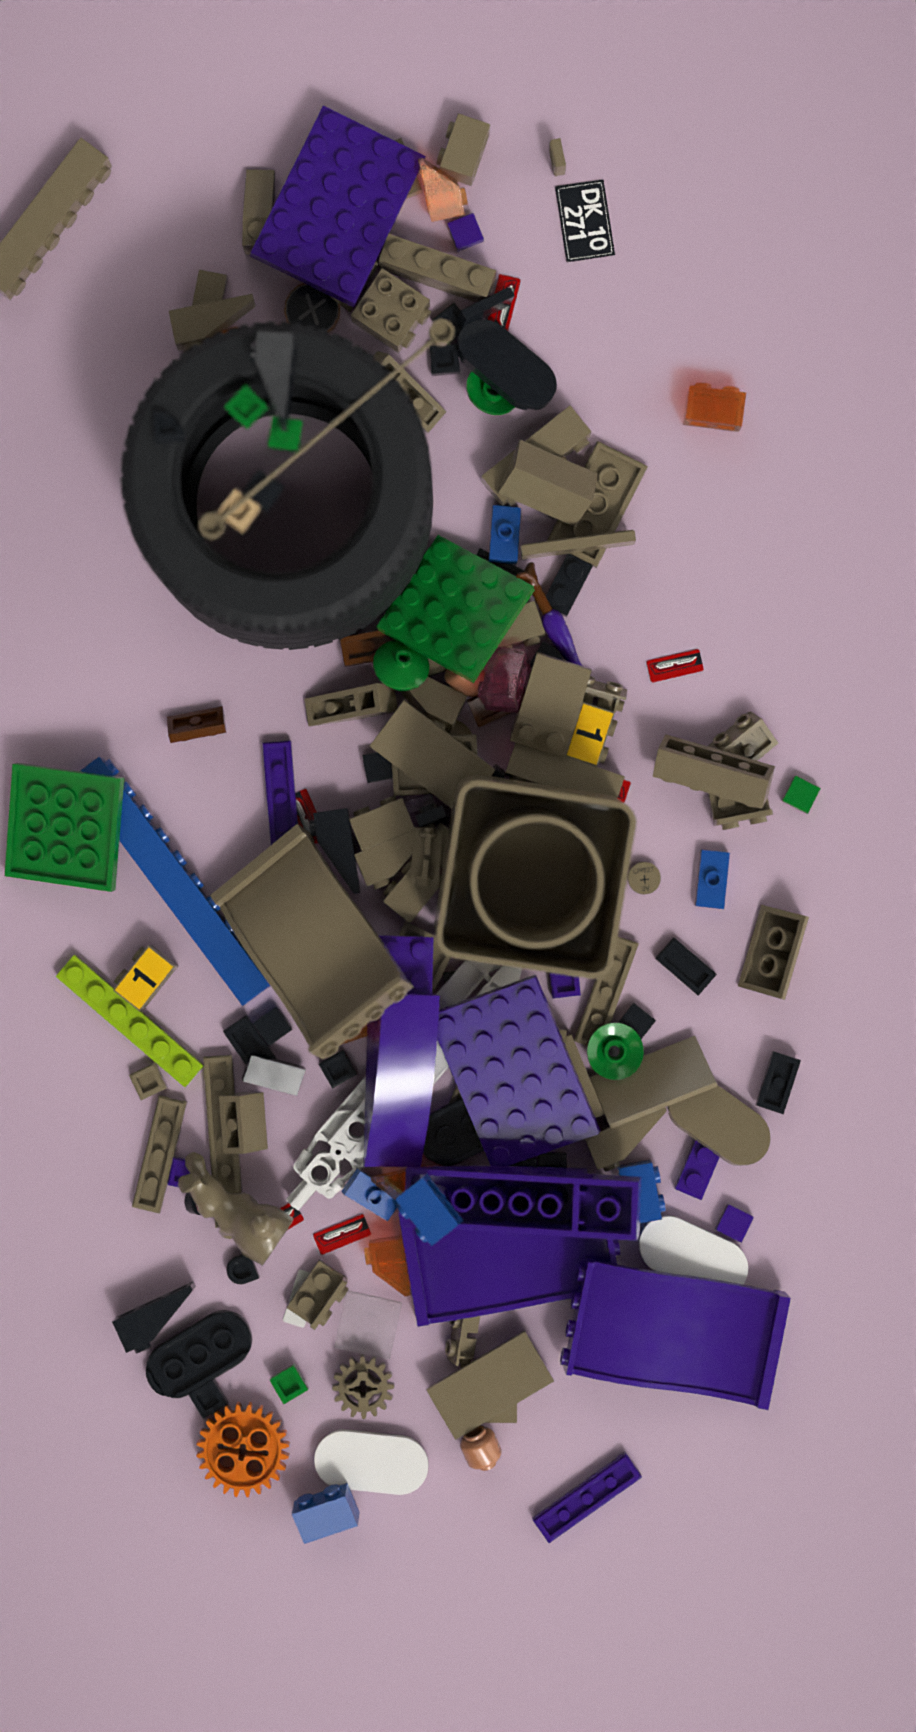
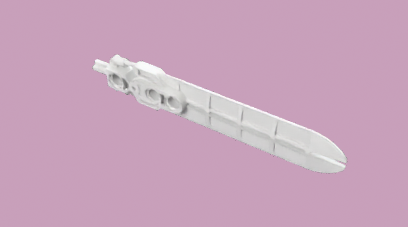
(336, 1128)

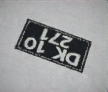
(585, 220)

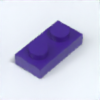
(697, 1171)

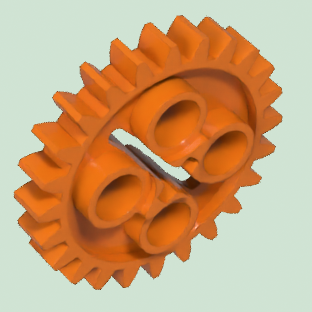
(240, 1475)

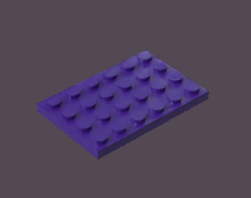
(337, 206)
(515, 1073)

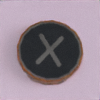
(312, 308)

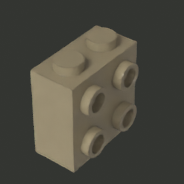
(391, 311)

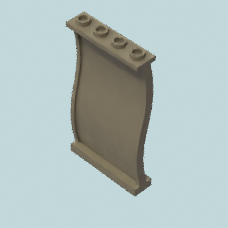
(311, 942)

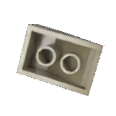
(550, 704)

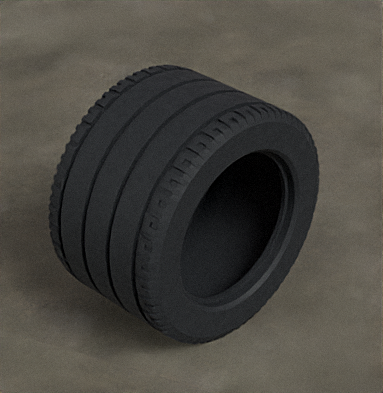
(164, 480)

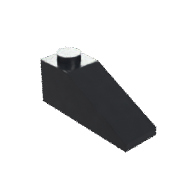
(275, 365)
(336, 840)
(144, 1322)

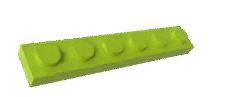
(130, 1021)

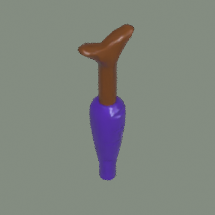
(552, 620)

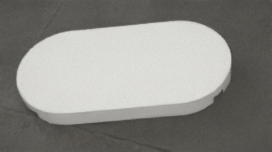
(688, 1250)
(371, 1461)

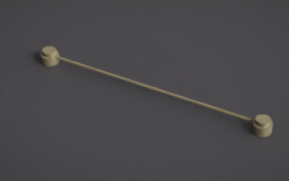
(440, 334)

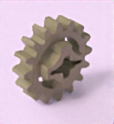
(375, 1386)

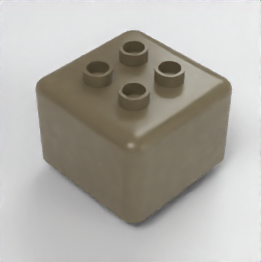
(534, 876)

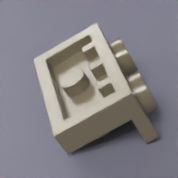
(746, 738)
(730, 812)
(318, 1294)

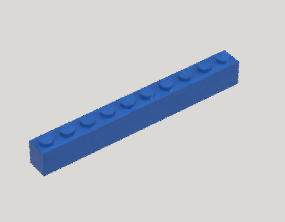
(184, 893)

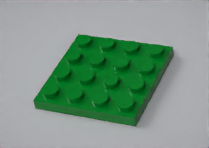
(456, 608)
(64, 827)

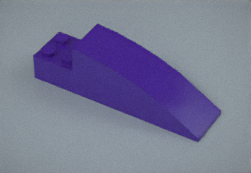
(402, 1062)
(538, 1200)

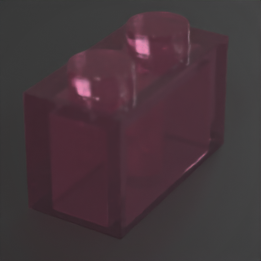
(504, 680)

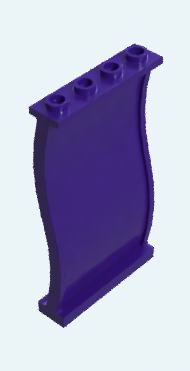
(494, 1271)
(675, 1332)

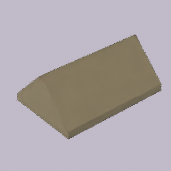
(548, 483)
(773, 952)

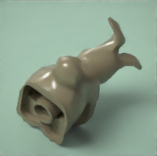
(239, 1216)

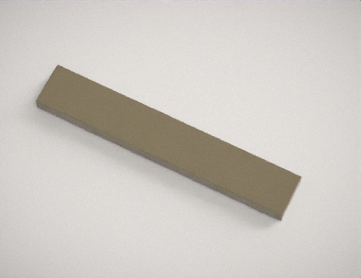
(220, 1082)

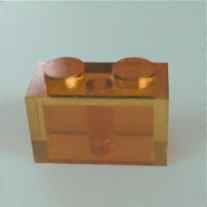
(714, 407)

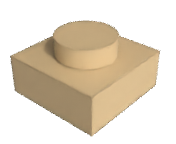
(243, 515)

